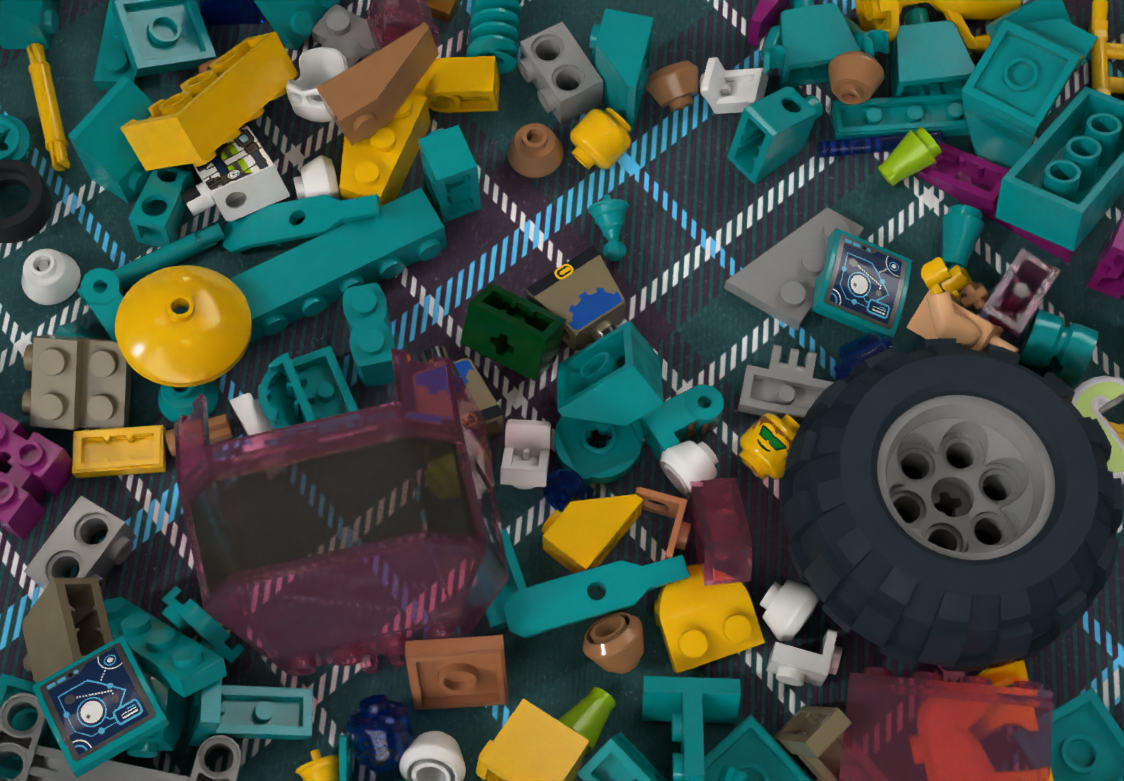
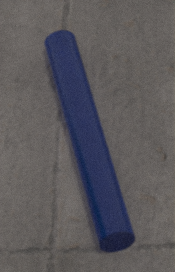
(866, 144)

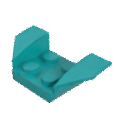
(1020, 84)

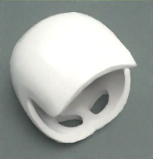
(316, 68)

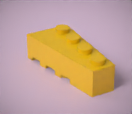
(212, 105)

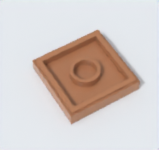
(457, 672)

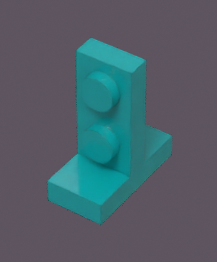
(687, 705)
(250, 713)

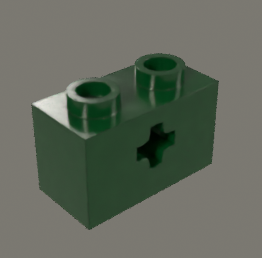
(512, 331)

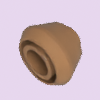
(854, 76)
(674, 85)
(535, 151)
(615, 642)

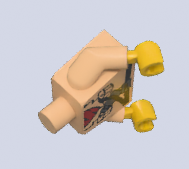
(945, 316)

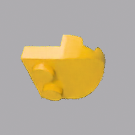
(705, 621)

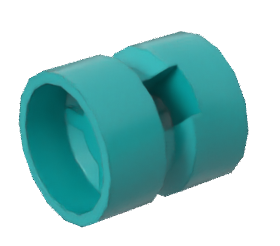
(1058, 346)

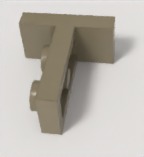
(816, 738)

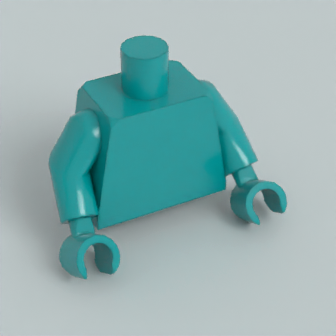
(810, 38)

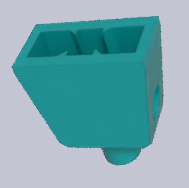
(928, 57)
(773, 132)

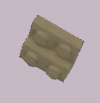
(76, 383)

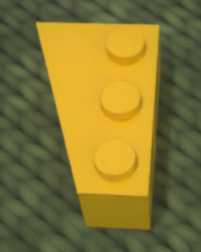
(385, 158)

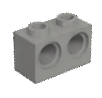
(567, 70)
(71, 546)

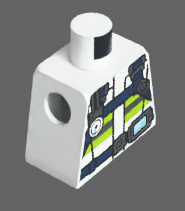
(237, 180)

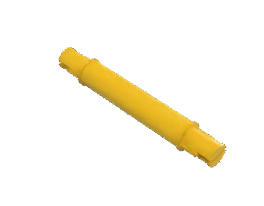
(48, 107)

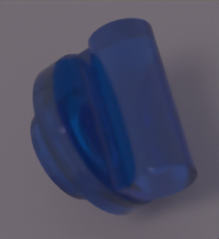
(565, 486)

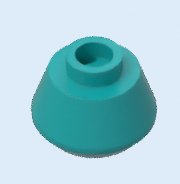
(179, 400)

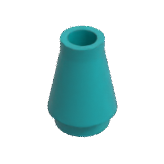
(960, 234)

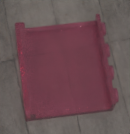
(945, 729)

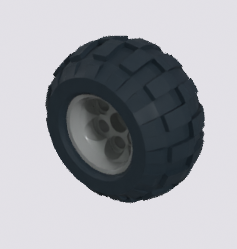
(1014, 435)

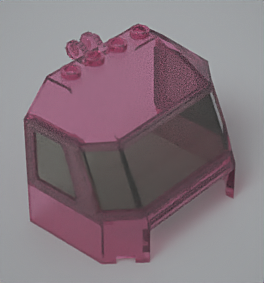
(347, 525)

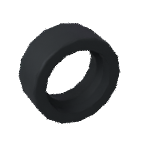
(37, 211)

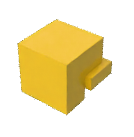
(532, 749)

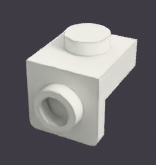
(731, 89)
(526, 453)
(798, 665)

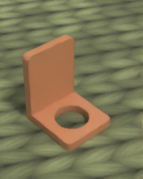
(674, 508)

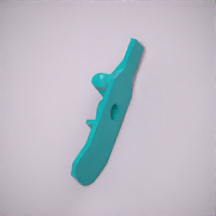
(277, 221)
(567, 600)

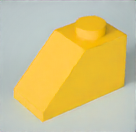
(589, 530)

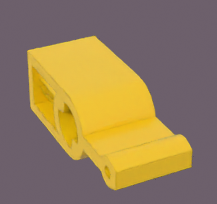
(461, 84)

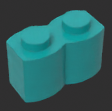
(370, 333)

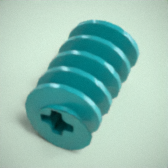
(495, 31)

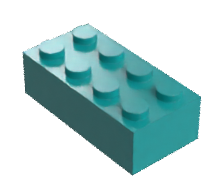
(1068, 172)

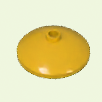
(185, 346)

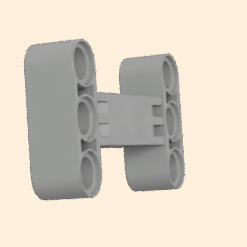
(49, 764)

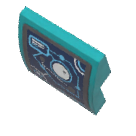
(862, 284)
(100, 706)

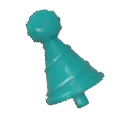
(609, 217)

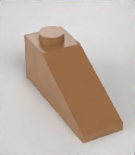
(377, 86)

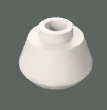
(317, 179)
(50, 276)
(688, 463)
(788, 608)
(433, 758)

